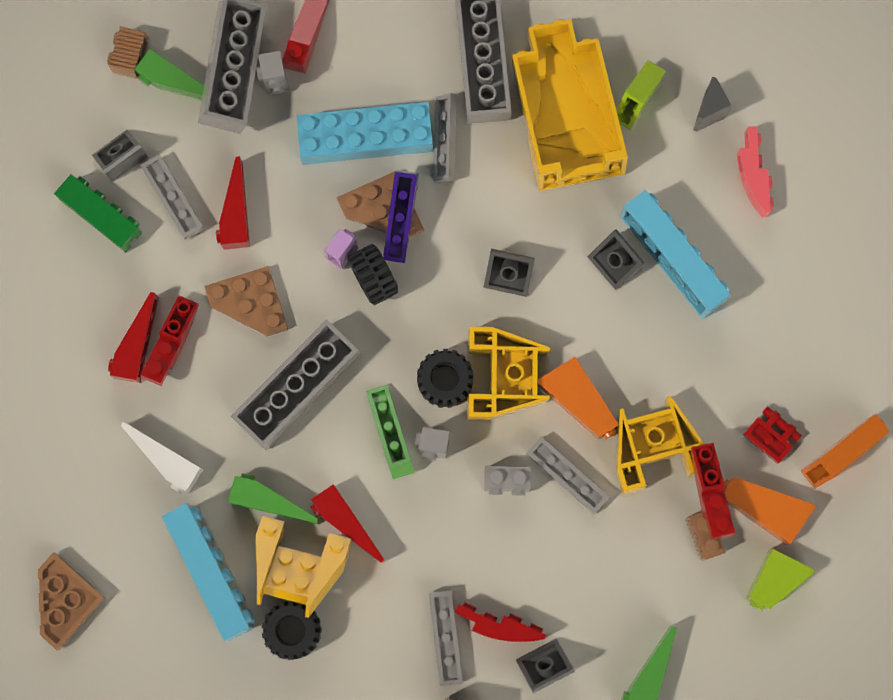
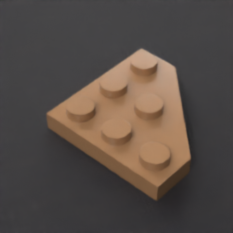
(372, 205)
(250, 301)
(63, 600)

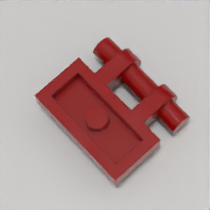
(767, 439)

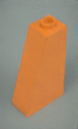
(578, 397)
(845, 451)
(769, 509)

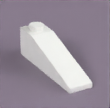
(171, 465)

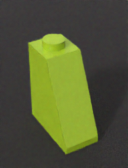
(639, 94)
(776, 579)

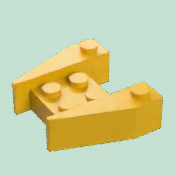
(512, 373)
(652, 440)
(294, 573)

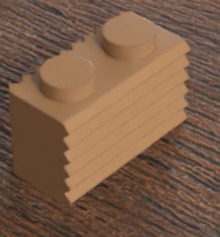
(128, 51)
(700, 533)

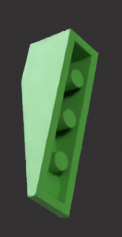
(166, 76)
(390, 432)
(254, 495)
(650, 677)

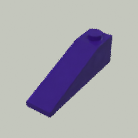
(400, 215)

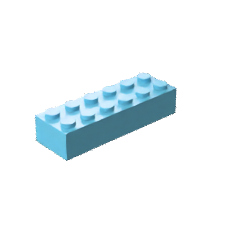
(364, 133)
(675, 254)
(208, 571)

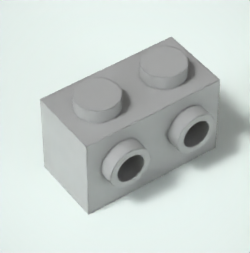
(272, 73)
(432, 443)
(507, 479)

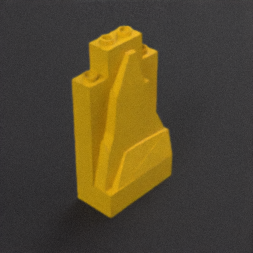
(568, 108)

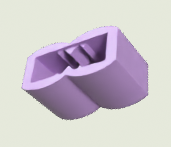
(340, 248)

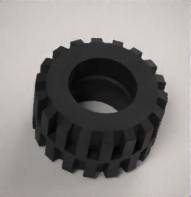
(373, 274)
(445, 359)
(271, 631)

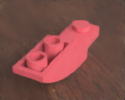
(755, 180)

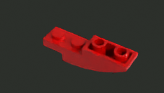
(171, 340)
(711, 491)
(509, 628)

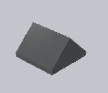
(713, 106)
(119, 155)
(616, 259)
(509, 272)
(545, 665)

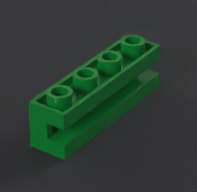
(97, 212)

